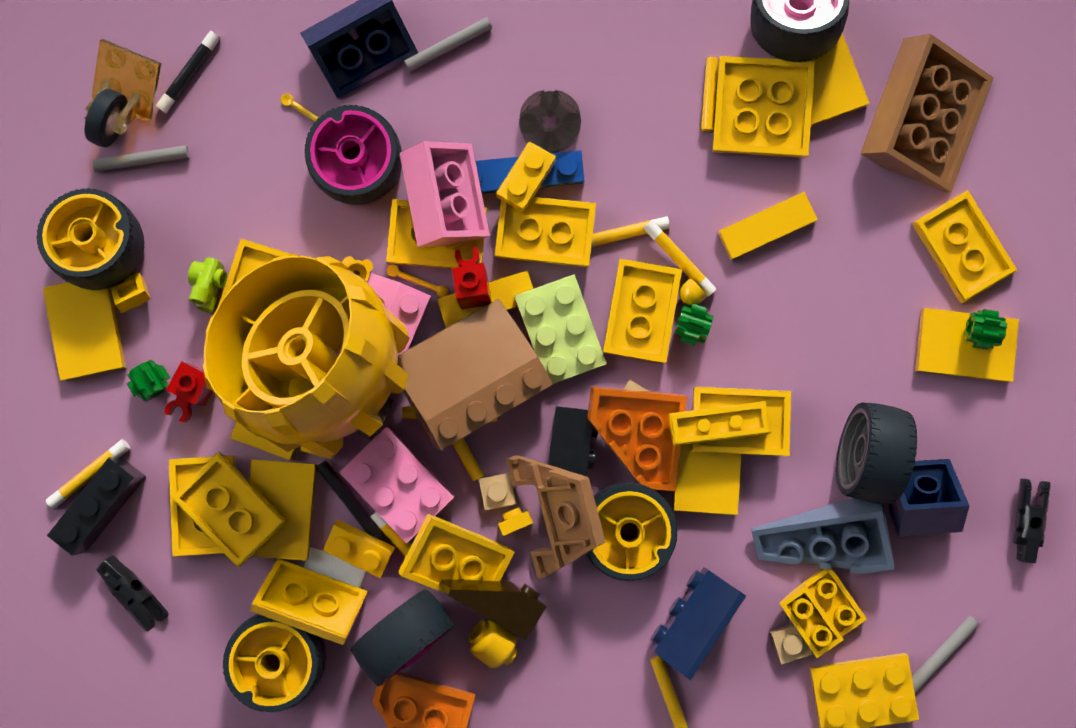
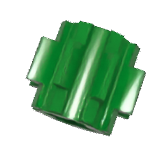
(693, 324)
(985, 329)
(148, 380)

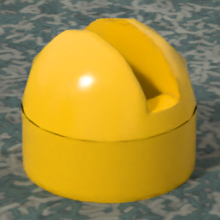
(691, 293)

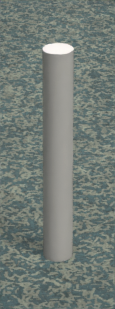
(448, 44)
(141, 158)
(944, 652)

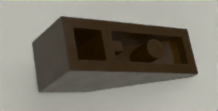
(500, 602)

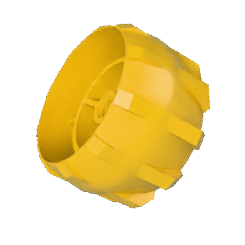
(290, 325)

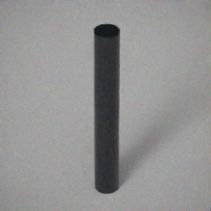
(349, 500)

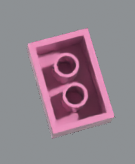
(397, 483)

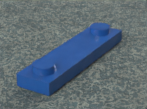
(566, 171)

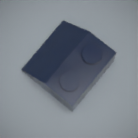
(931, 501)

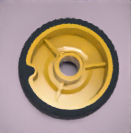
(109, 253)
(654, 538)
(259, 685)

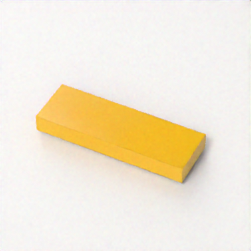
(767, 225)
(501, 289)
(719, 423)

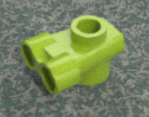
(206, 279)

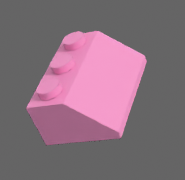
(444, 193)
(401, 301)

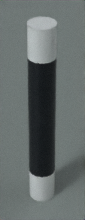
(188, 72)

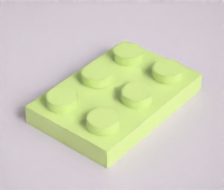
(560, 328)

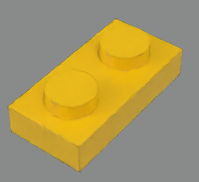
(526, 177)
(358, 548)

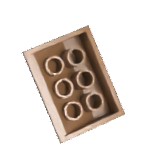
(927, 112)
(471, 374)

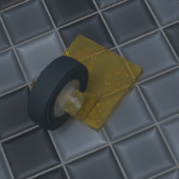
(121, 92)

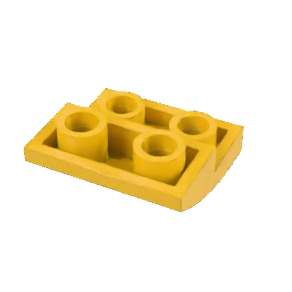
(822, 611)

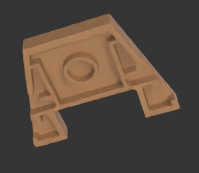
(567, 511)

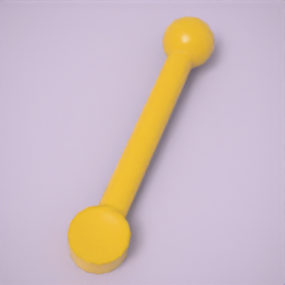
(288, 100)
(393, 271)

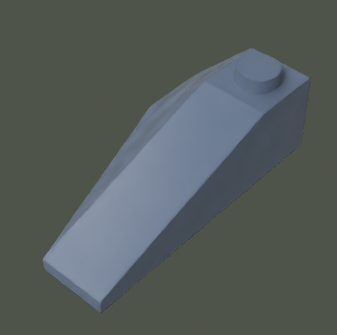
(838, 535)

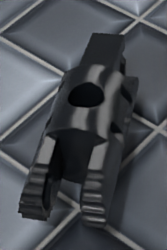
(1030, 535)
(131, 593)

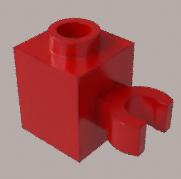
(471, 281)
(190, 388)

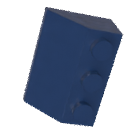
(359, 44)
(696, 622)

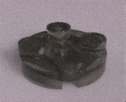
(550, 104)

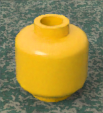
(492, 644)

